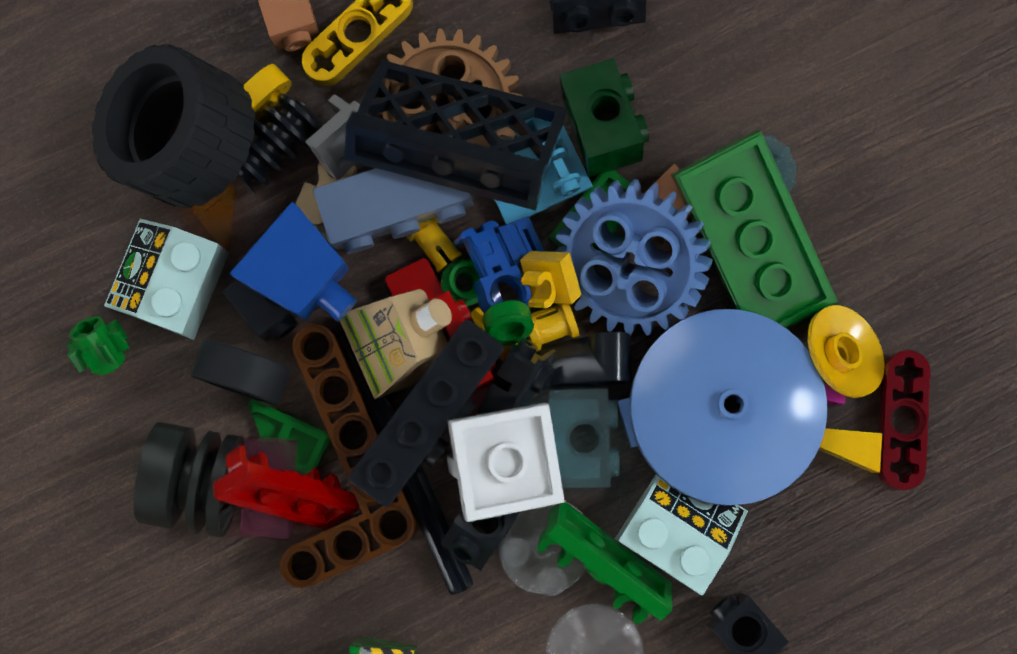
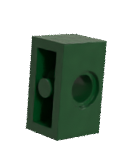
(601, 143)

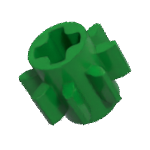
(97, 345)

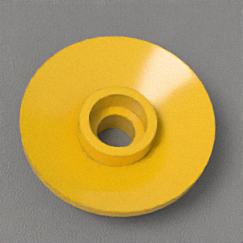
(845, 351)

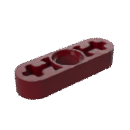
(920, 385)

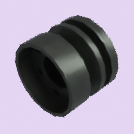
(179, 477)

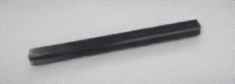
(417, 488)

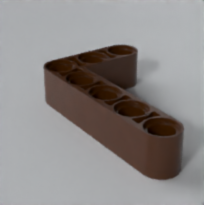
(336, 419)

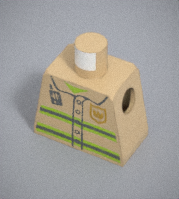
(397, 339)

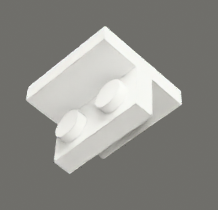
(505, 461)

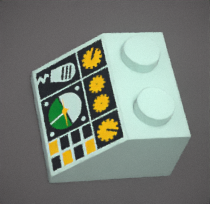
(167, 277)
(681, 534)

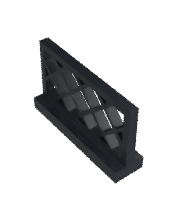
(448, 157)

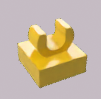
(550, 278)

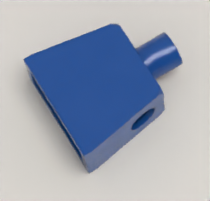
(296, 268)

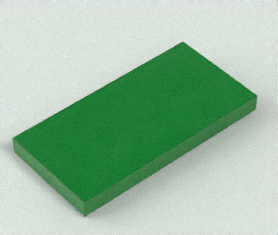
(755, 232)

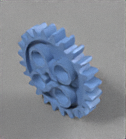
(642, 218)

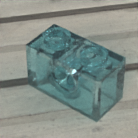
(588, 409)

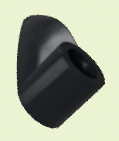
(589, 361)

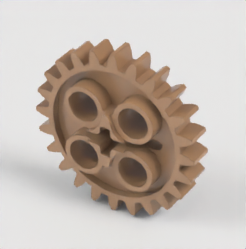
(478, 66)

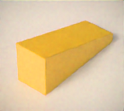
(854, 447)

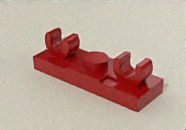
(285, 492)

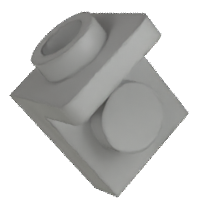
(329, 140)

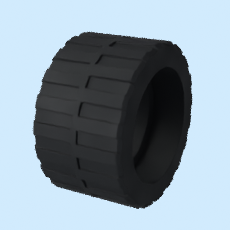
(140, 108)

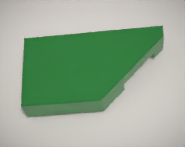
(311, 441)

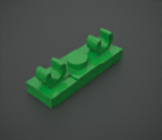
(607, 562)

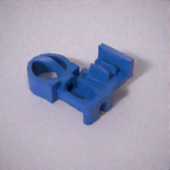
(499, 252)

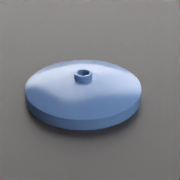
(683, 418)

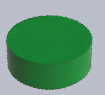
(508, 321)

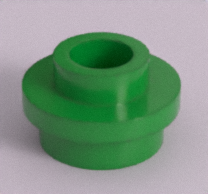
(457, 268)

